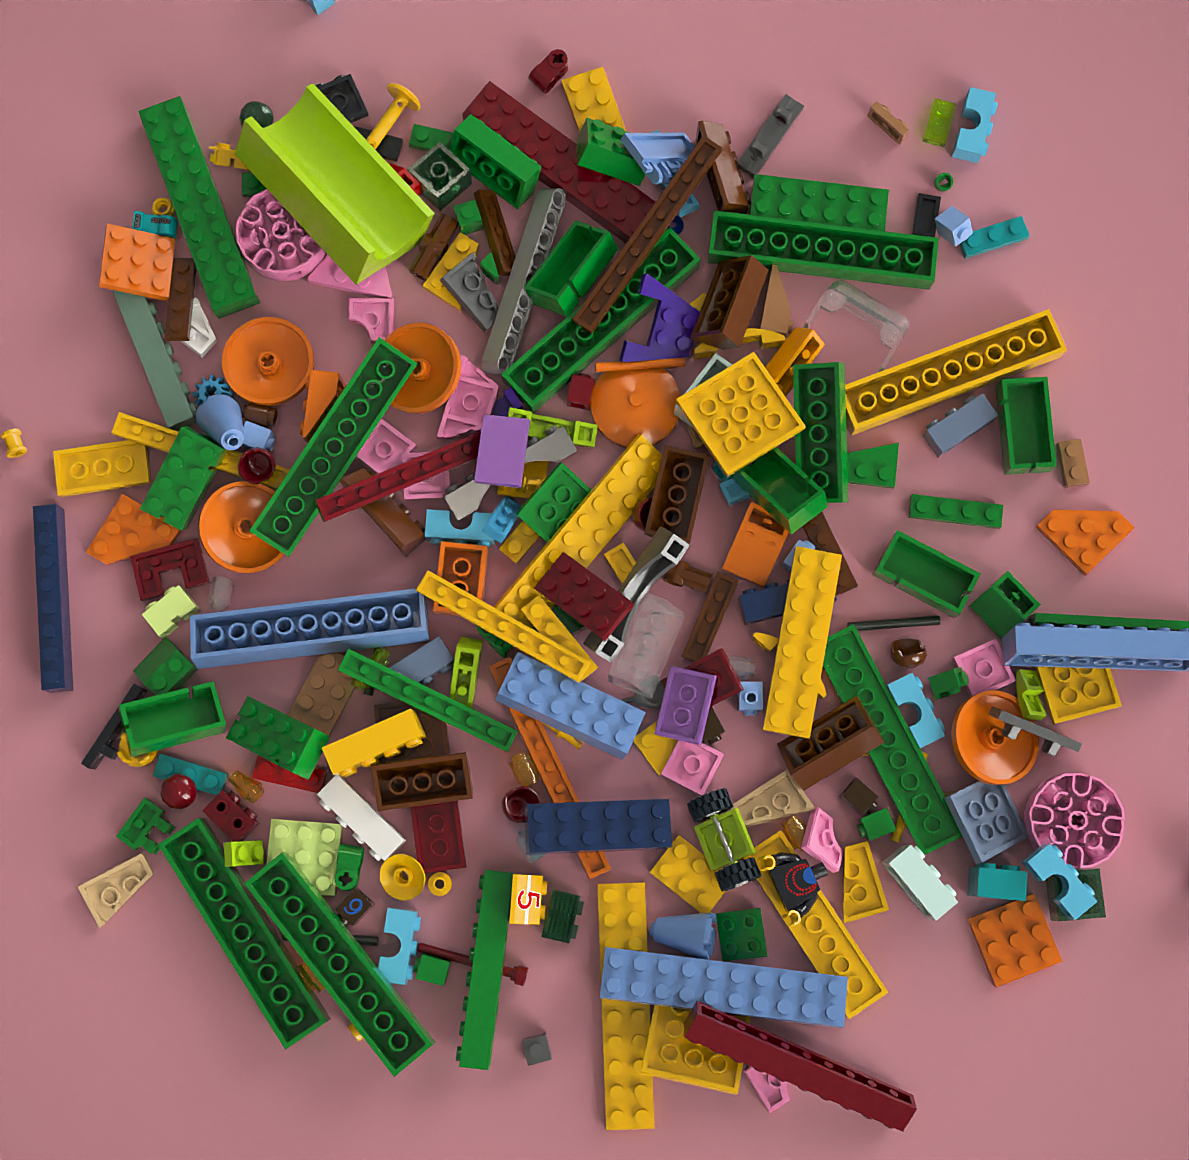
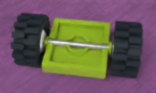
(724, 839)

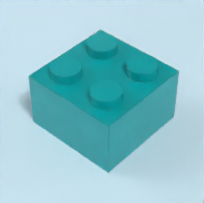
(997, 883)

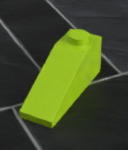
(466, 670)

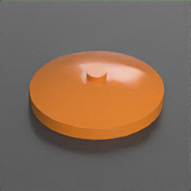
(267, 361)
(436, 370)
(635, 404)
(226, 527)
(980, 741)

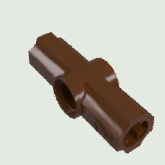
(434, 247)
(687, 576)

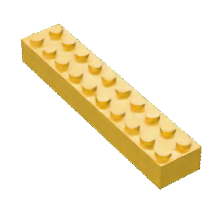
(952, 371)

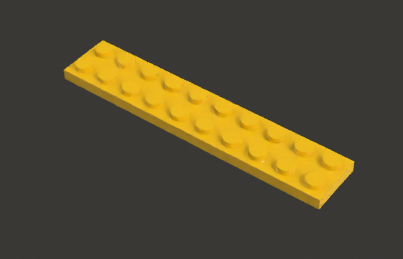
(590, 524)
(625, 1024)

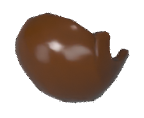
(908, 653)

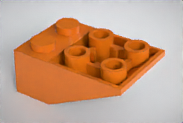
(323, 391)
(756, 546)

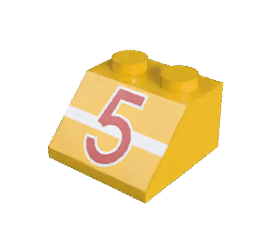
(527, 899)

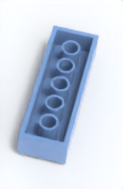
(570, 706)

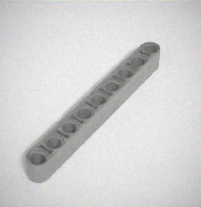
(515, 301)

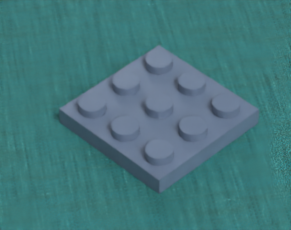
(986, 819)

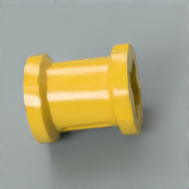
(13, 443)

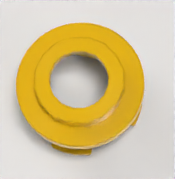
(135, 761)

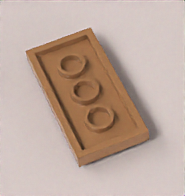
(323, 694)

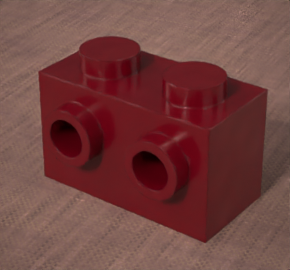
(231, 816)

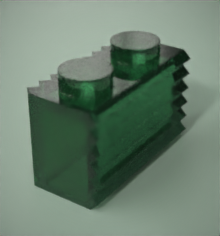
(561, 916)

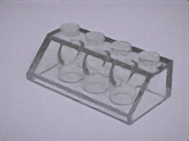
(647, 645)

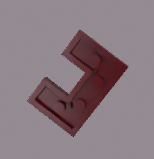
(183, 555)

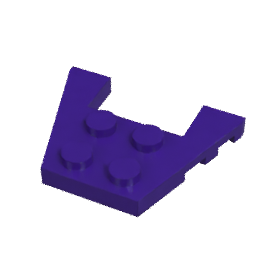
(670, 327)

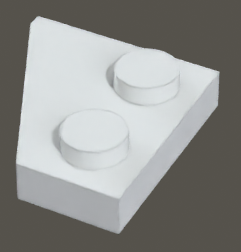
(201, 334)

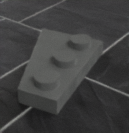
(469, 289)

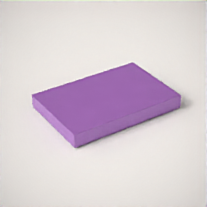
(502, 451)
(685, 705)

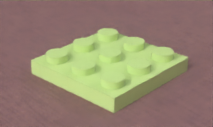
(312, 848)

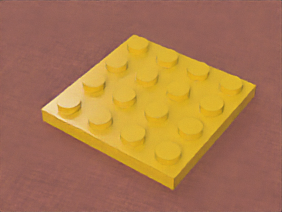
(740, 414)
(679, 1060)

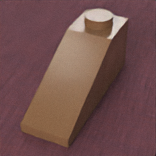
(776, 307)

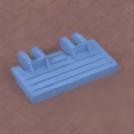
(658, 153)

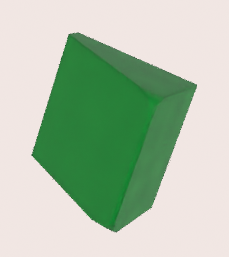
(489, 268)

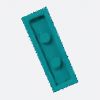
(995, 237)
(206, 779)

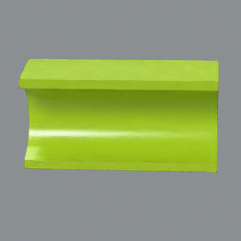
(335, 185)

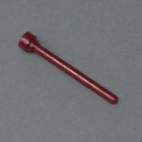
(516, 974)

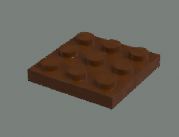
(435, 730)

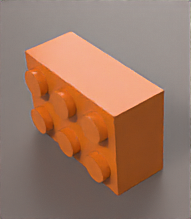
(464, 567)

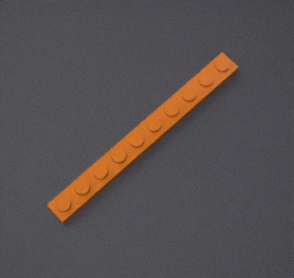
(548, 766)

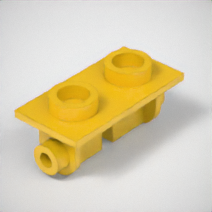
(223, 155)

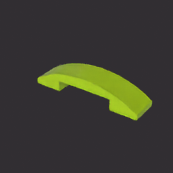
(580, 433)

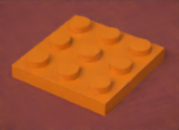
(136, 262)
(1014, 940)

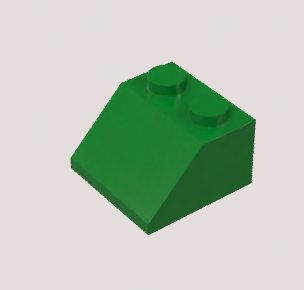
(165, 668)

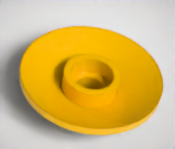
(394, 881)

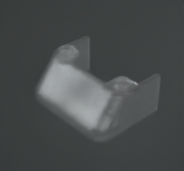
(889, 321)

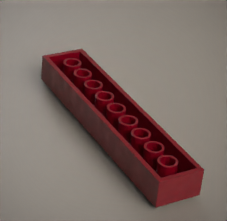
(603, 198)

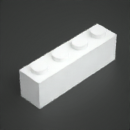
(361, 817)

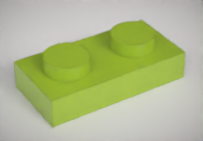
(243, 853)

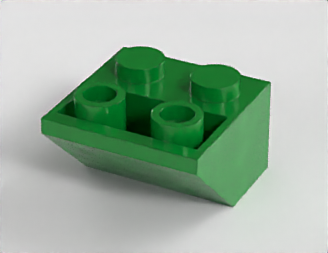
(1004, 604)

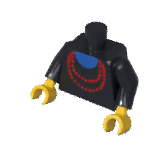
(794, 882)

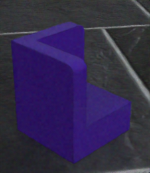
(509, 400)

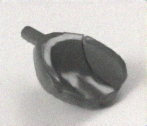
(641, 700)

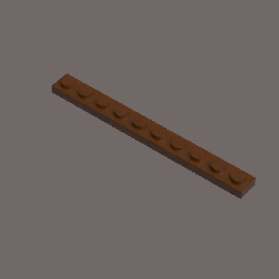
(647, 234)

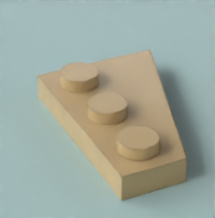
(113, 888)

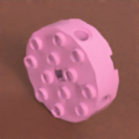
(265, 247)
(1097, 823)

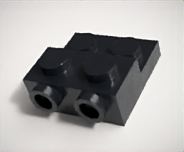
(345, 97)

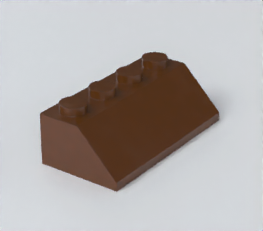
(723, 175)
(730, 302)
(677, 492)
(390, 517)
(833, 743)
(422, 781)

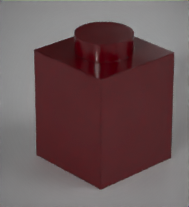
(580, 391)

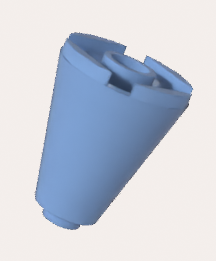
(221, 421)
(686, 933)

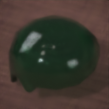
(259, 112)

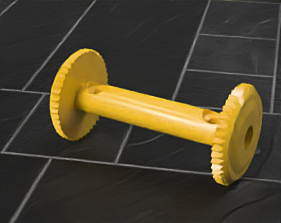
(406, 99)

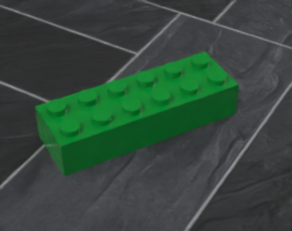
(819, 202)
(823, 442)

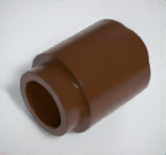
(260, 414)

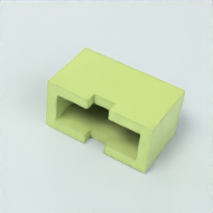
(170, 610)

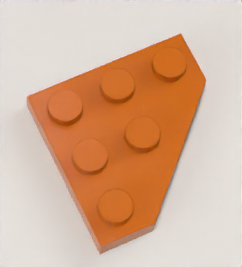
(129, 533)
(1085, 534)

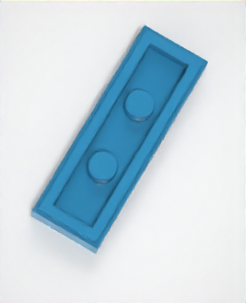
(502, 519)

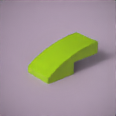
(1028, 689)

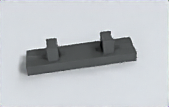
(770, 136)
(1052, 739)

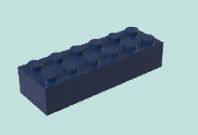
(597, 826)

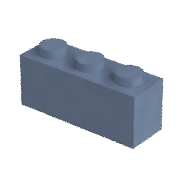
(959, 424)
(426, 662)

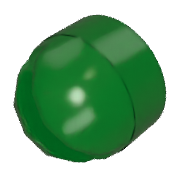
(944, 187)

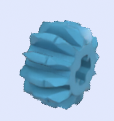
(216, 385)

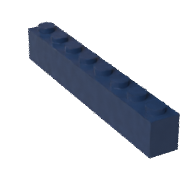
(52, 598)

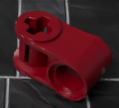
(547, 73)

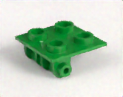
(741, 934)

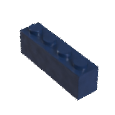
(763, 604)

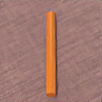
(634, 365)

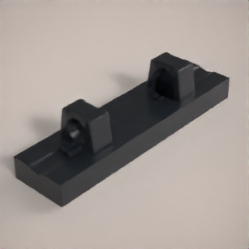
(102, 746)

